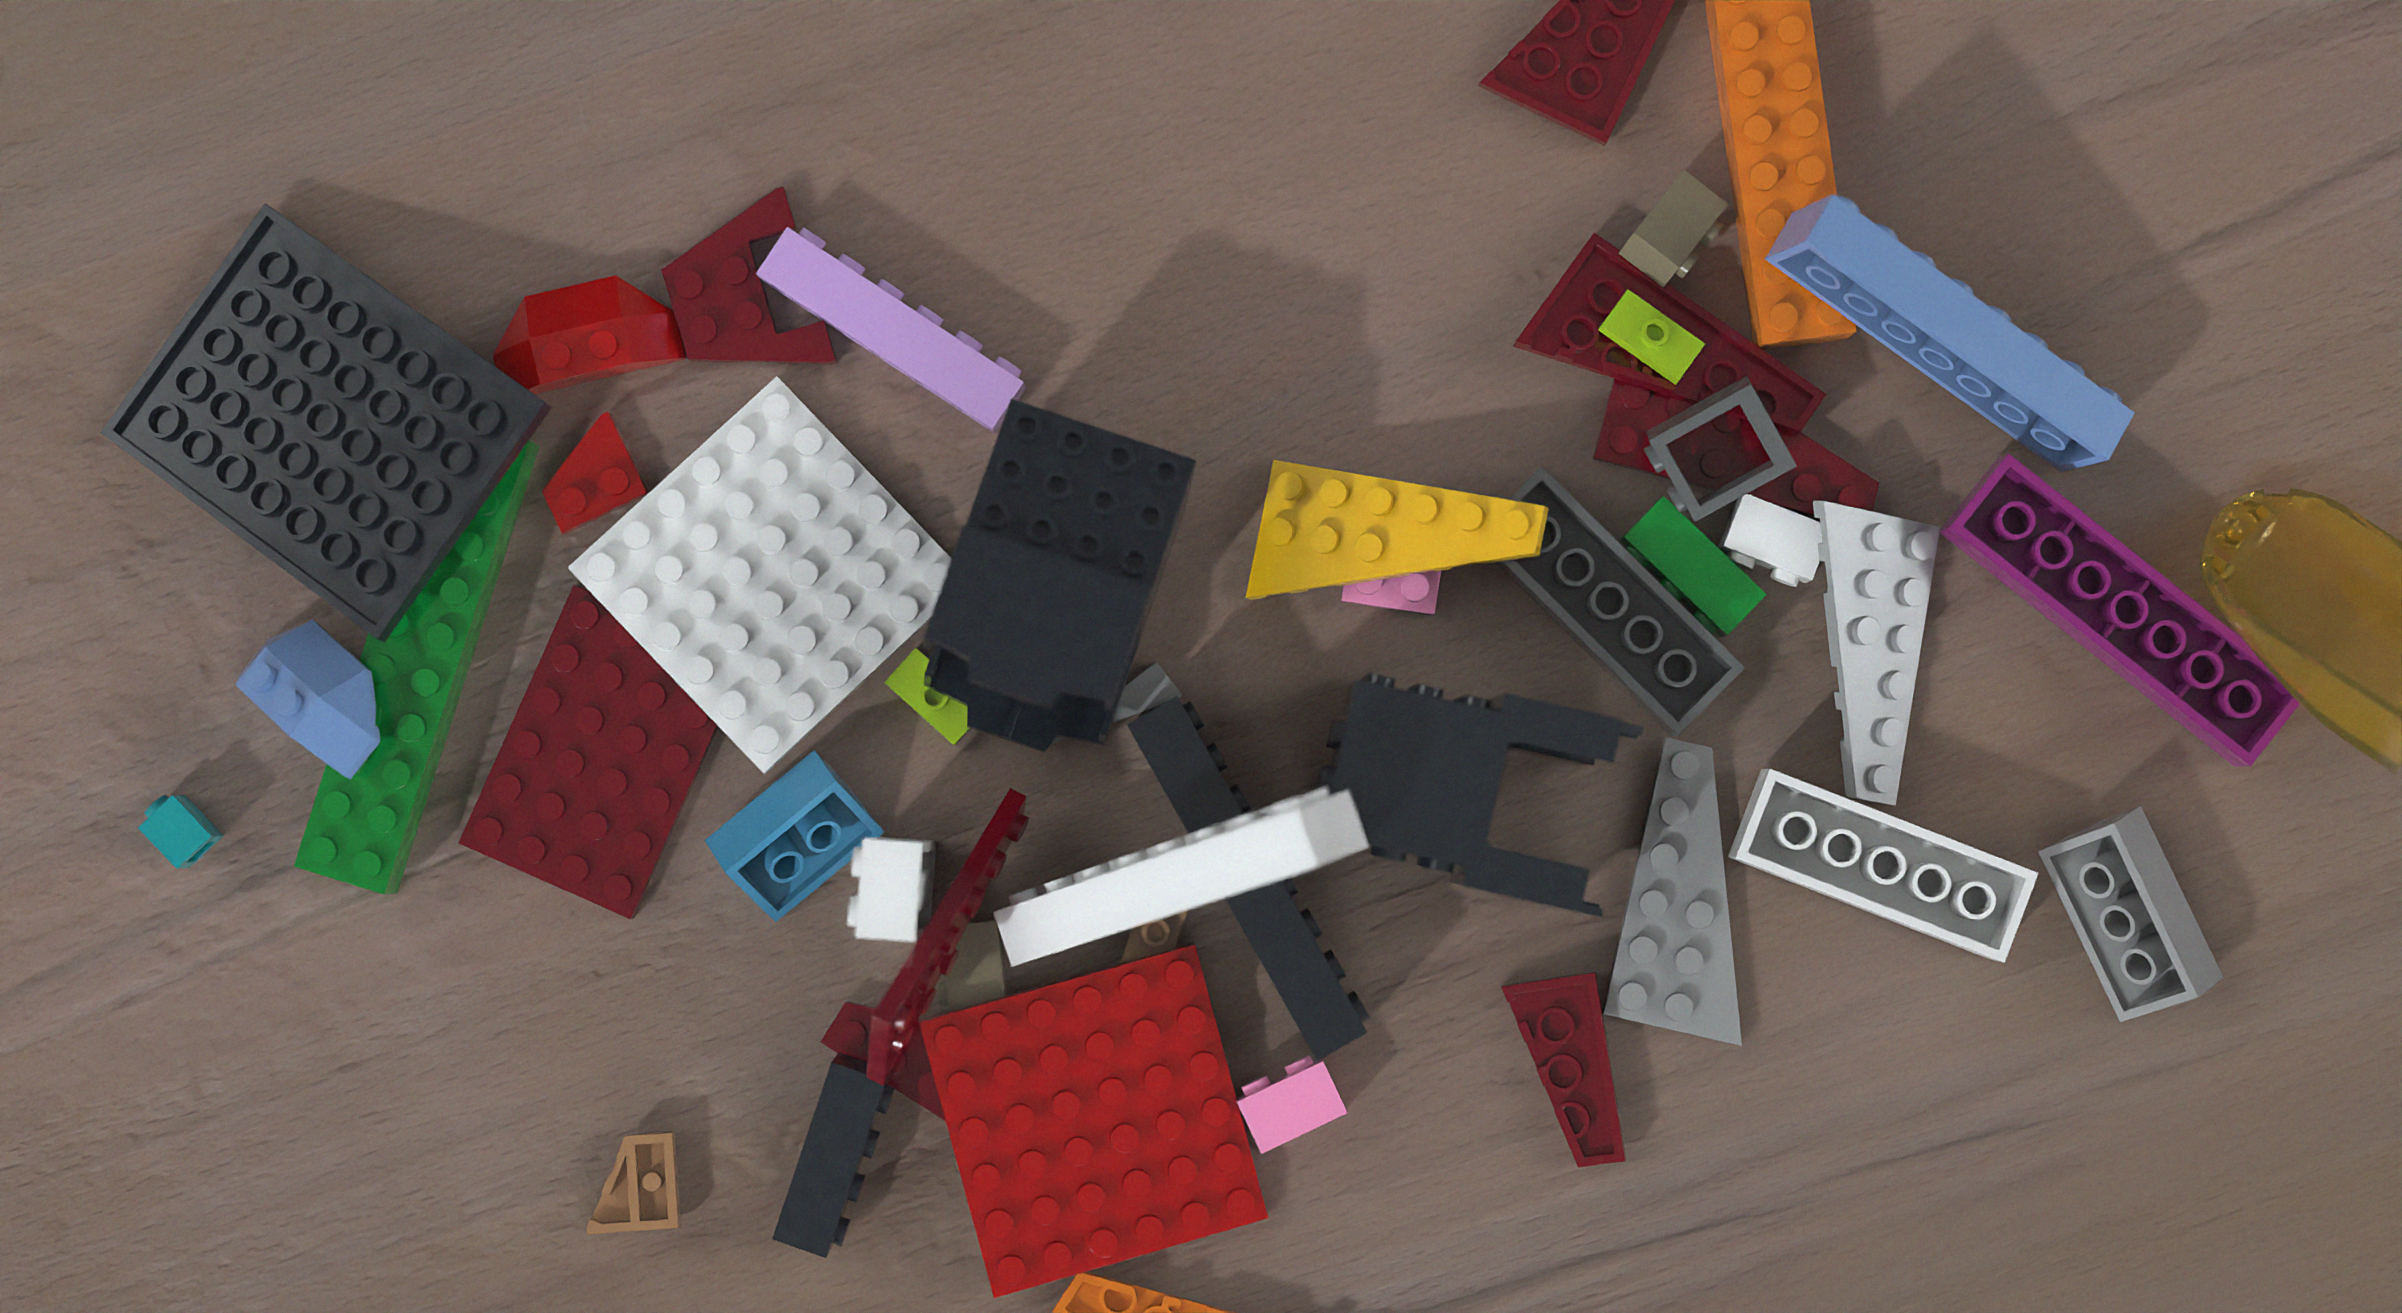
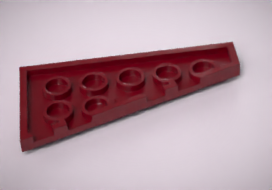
(1587, 293)
(1726, 450)

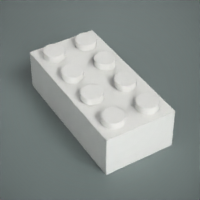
(893, 888)

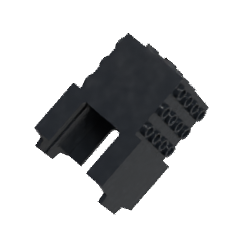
(1054, 578)
(1432, 771)

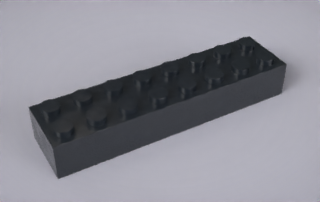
(1266, 912)

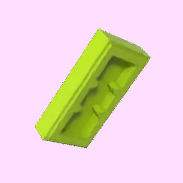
(1651, 337)
(937, 709)

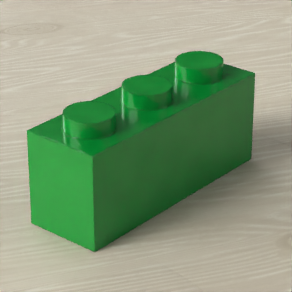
(1692, 568)

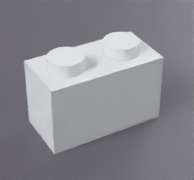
(1773, 539)

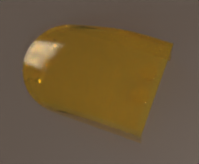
(2318, 607)

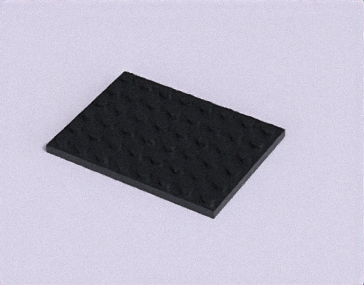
(326, 422)

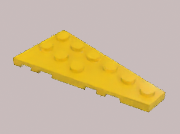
(1361, 528)

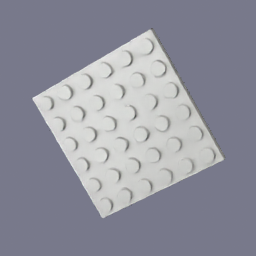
(768, 574)

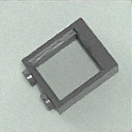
(1662, 459)

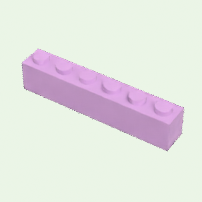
(891, 329)

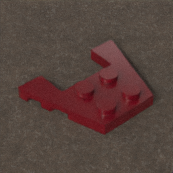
(724, 303)

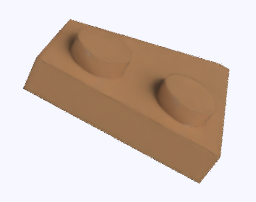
(641, 1187)

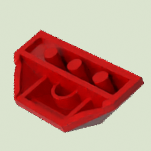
(587, 335)

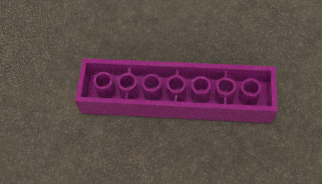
(2121, 610)

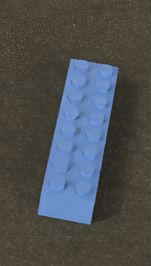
(1950, 333)

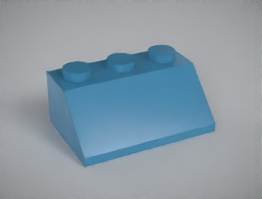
(793, 836)

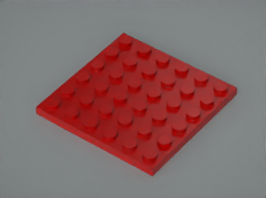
(1093, 1119)

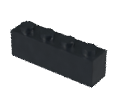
(832, 1157)

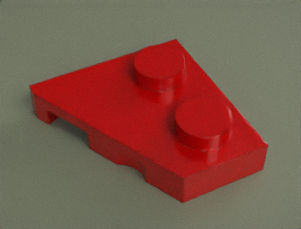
(594, 478)

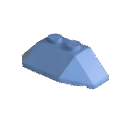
(315, 695)

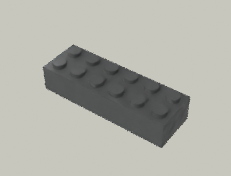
(1619, 611)

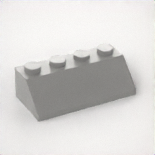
(2131, 915)

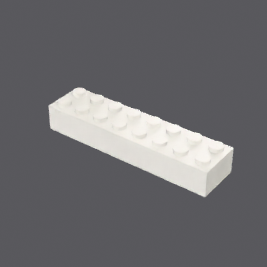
(1180, 874)

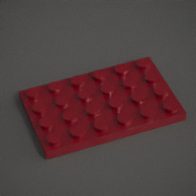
(592, 764)

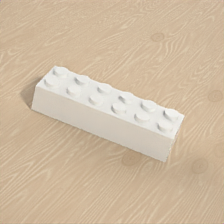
(1883, 865)

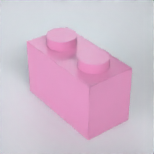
(1290, 1104)

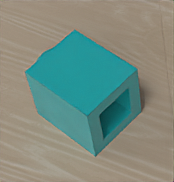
(179, 830)

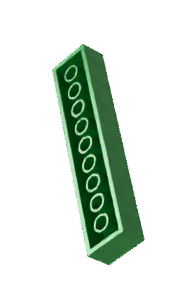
(368, 823)

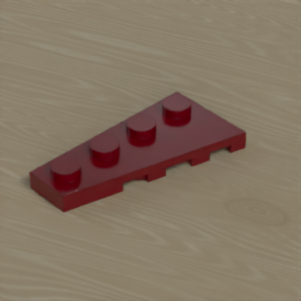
(1569, 1046)

